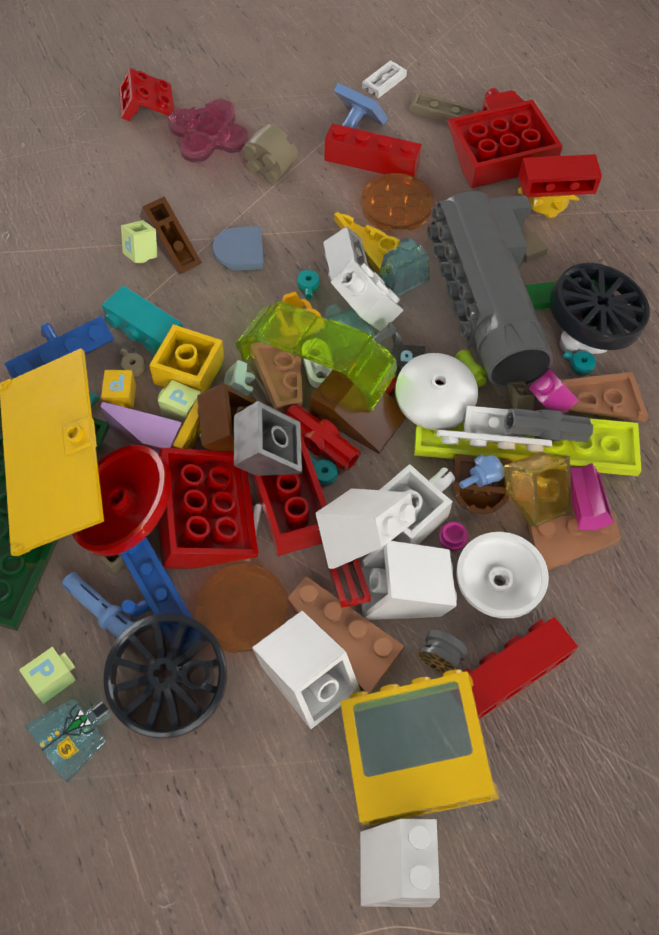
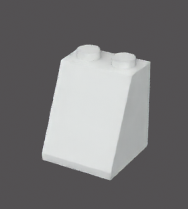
(362, 523)
(408, 582)
(307, 668)
(400, 864)

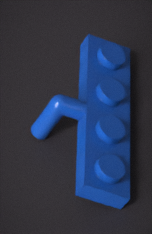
(86, 337)
(158, 591)

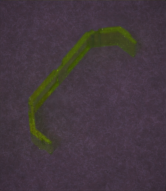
(324, 343)

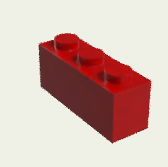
(560, 175)

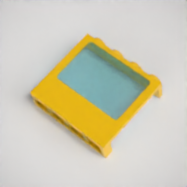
(416, 749)

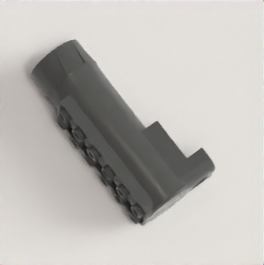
(480, 258)

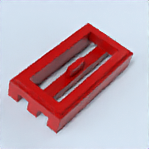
(355, 599)

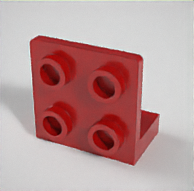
(146, 91)

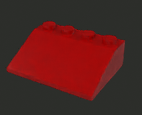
(497, 139)
(207, 511)

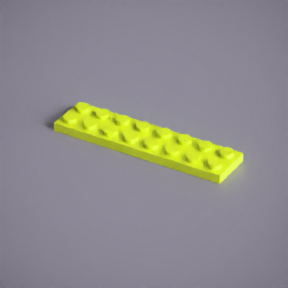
(611, 448)

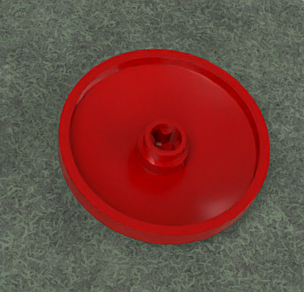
(133, 496)

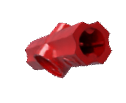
(324, 438)

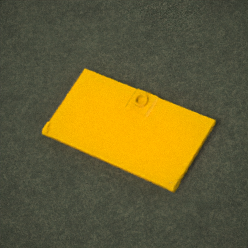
(50, 453)

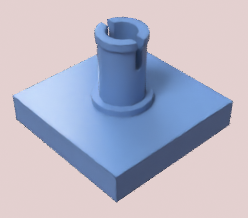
(360, 106)

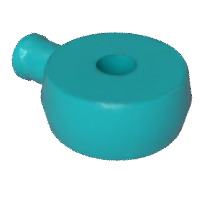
(308, 282)
(581, 362)
(325, 471)

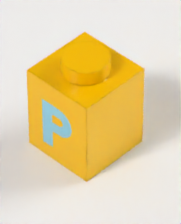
(119, 388)

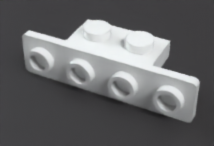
(487, 425)

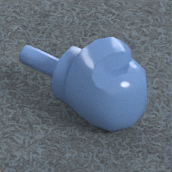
(487, 470)

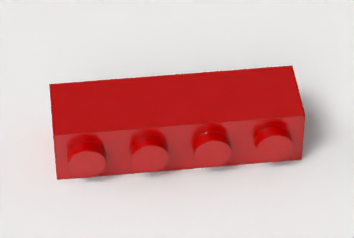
(371, 151)
(520, 664)

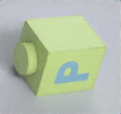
(139, 241)
(177, 401)
(48, 674)

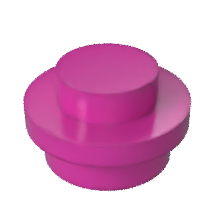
(453, 536)

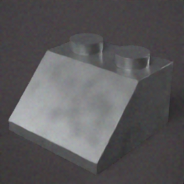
(266, 441)

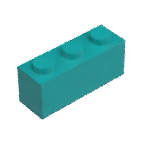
(138, 318)

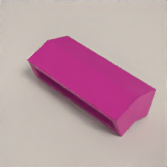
(589, 499)

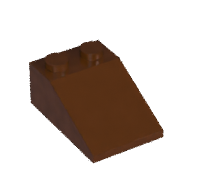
(347, 409)

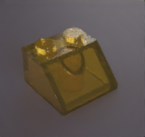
(540, 486)

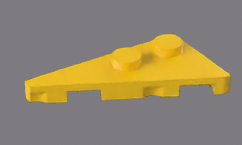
(374, 241)

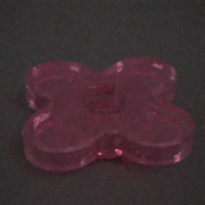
(207, 130)

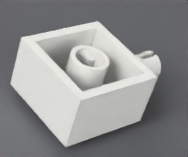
(367, 294)
(429, 502)

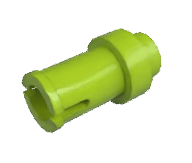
(477, 370)

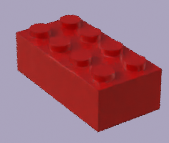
(291, 506)

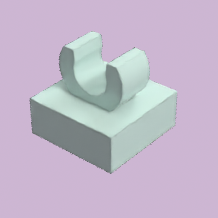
(237, 376)

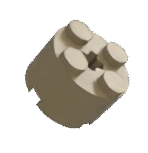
(269, 153)

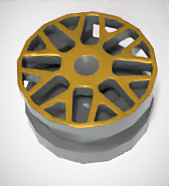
(442, 651)

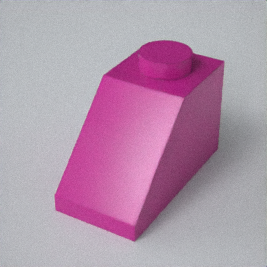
(553, 393)

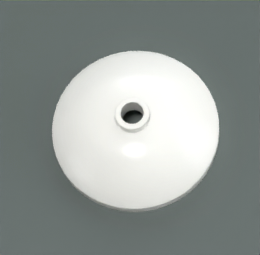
(431, 404)
(509, 560)

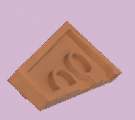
(279, 374)
(608, 396)
(562, 542)

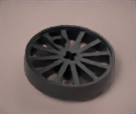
(599, 307)
(179, 666)

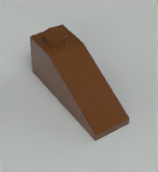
(170, 235)

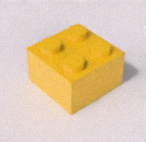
(187, 359)

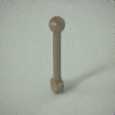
(259, 383)

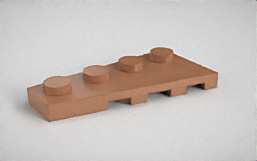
(366, 645)

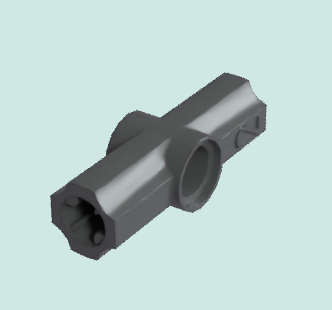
(548, 425)

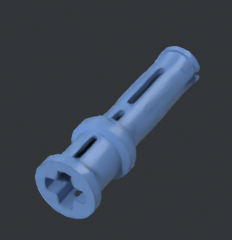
(109, 616)

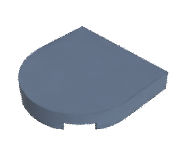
(239, 248)

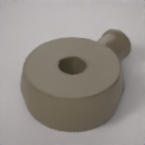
(132, 362)

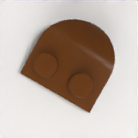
(474, 498)

